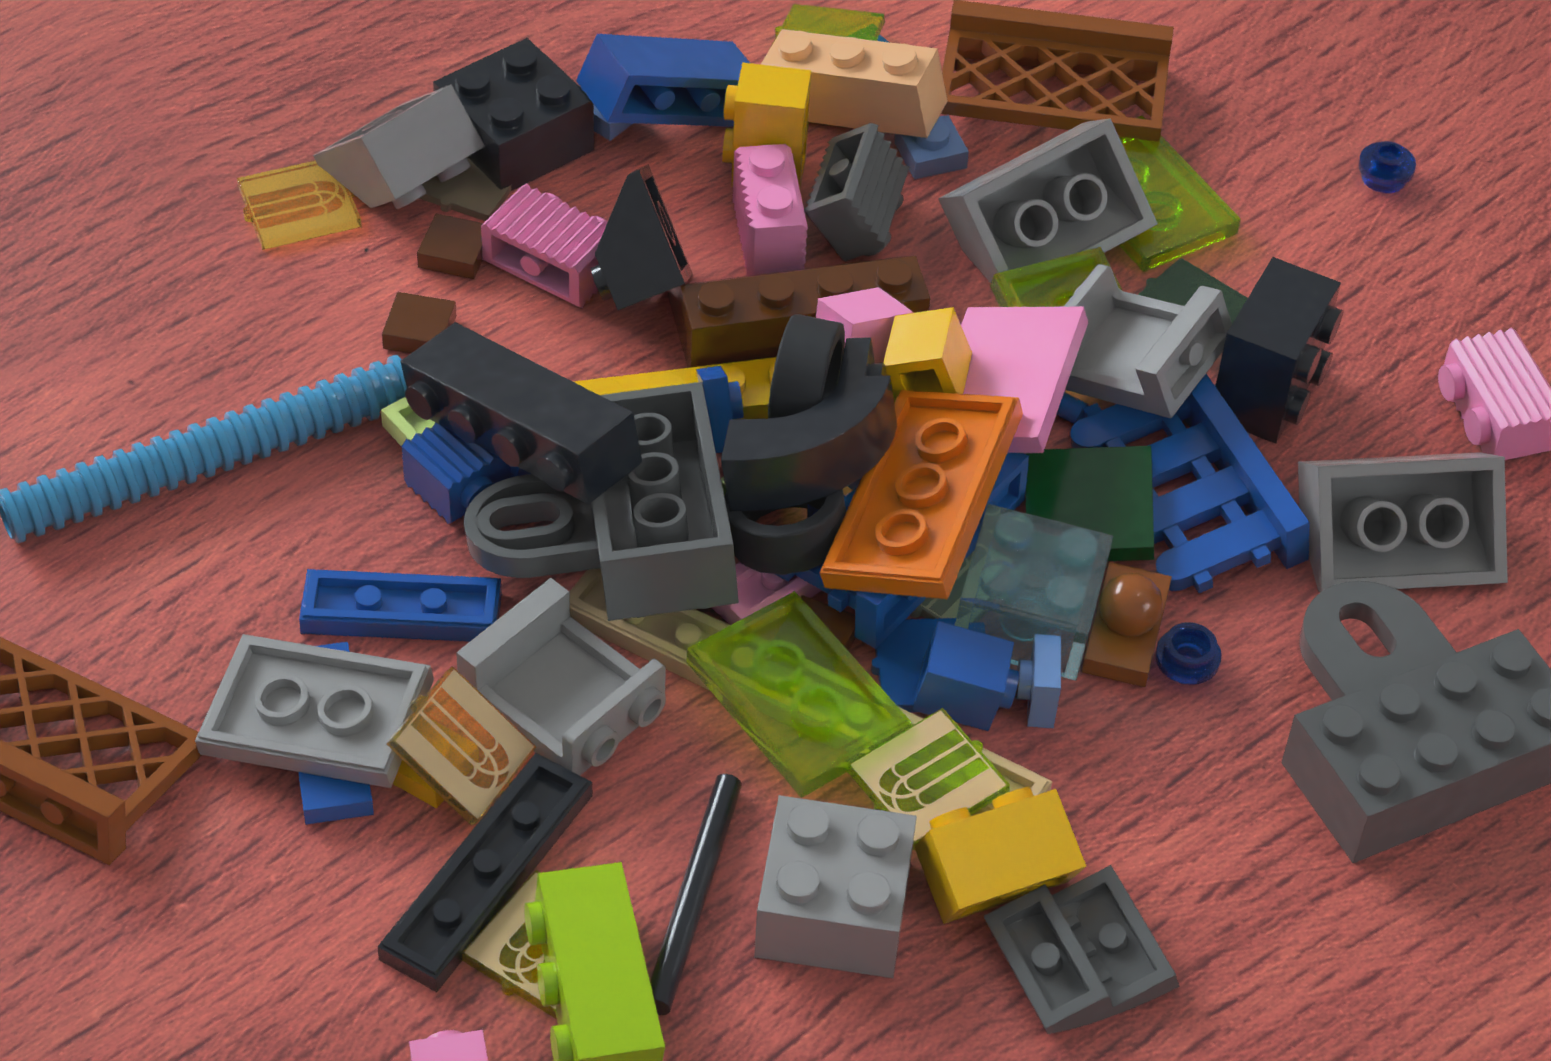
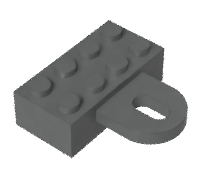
(652, 533)
(1413, 731)

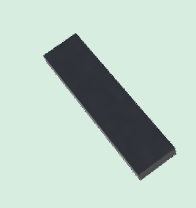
(485, 871)

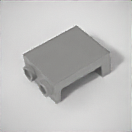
(1145, 348)
(561, 681)

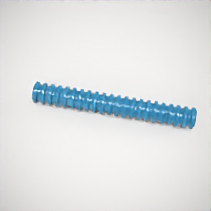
(201, 450)

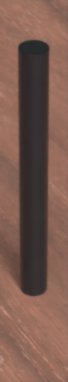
(693, 891)

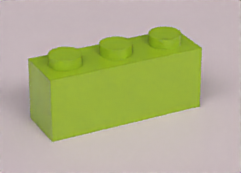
(593, 966)

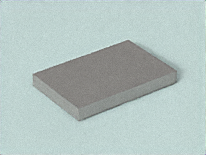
(312, 710)

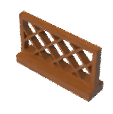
(1057, 47)
(68, 800)

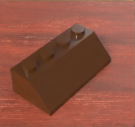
(748, 314)

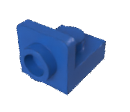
(722, 402)

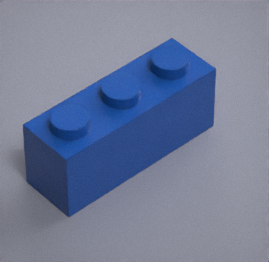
(660, 79)

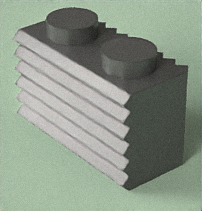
(857, 192)

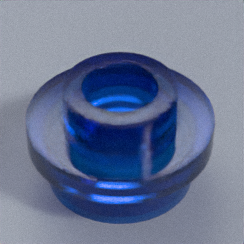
(1386, 166)
(1187, 641)

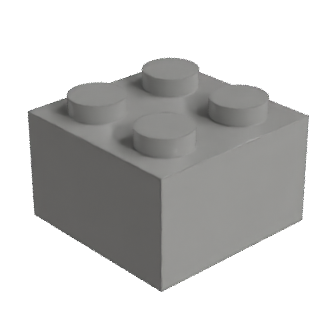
(834, 886)

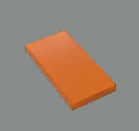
(923, 496)

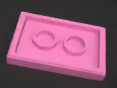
(1026, 357)

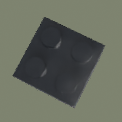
(524, 114)
(1279, 348)

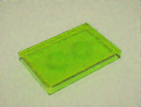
(1184, 205)
(796, 692)

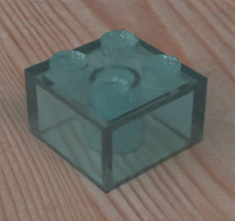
(1034, 580)

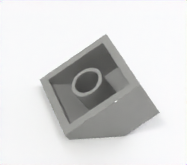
(404, 150)

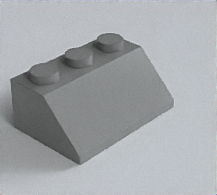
(1051, 202)
(1406, 520)

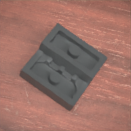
(1081, 951)

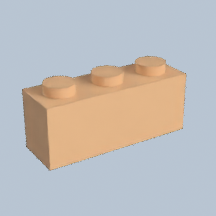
(865, 81)

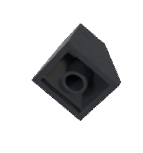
(639, 245)

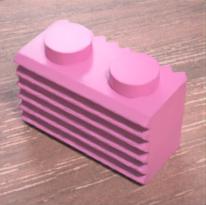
(769, 209)
(545, 243)
(1498, 394)

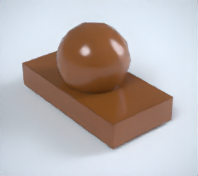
(1126, 624)

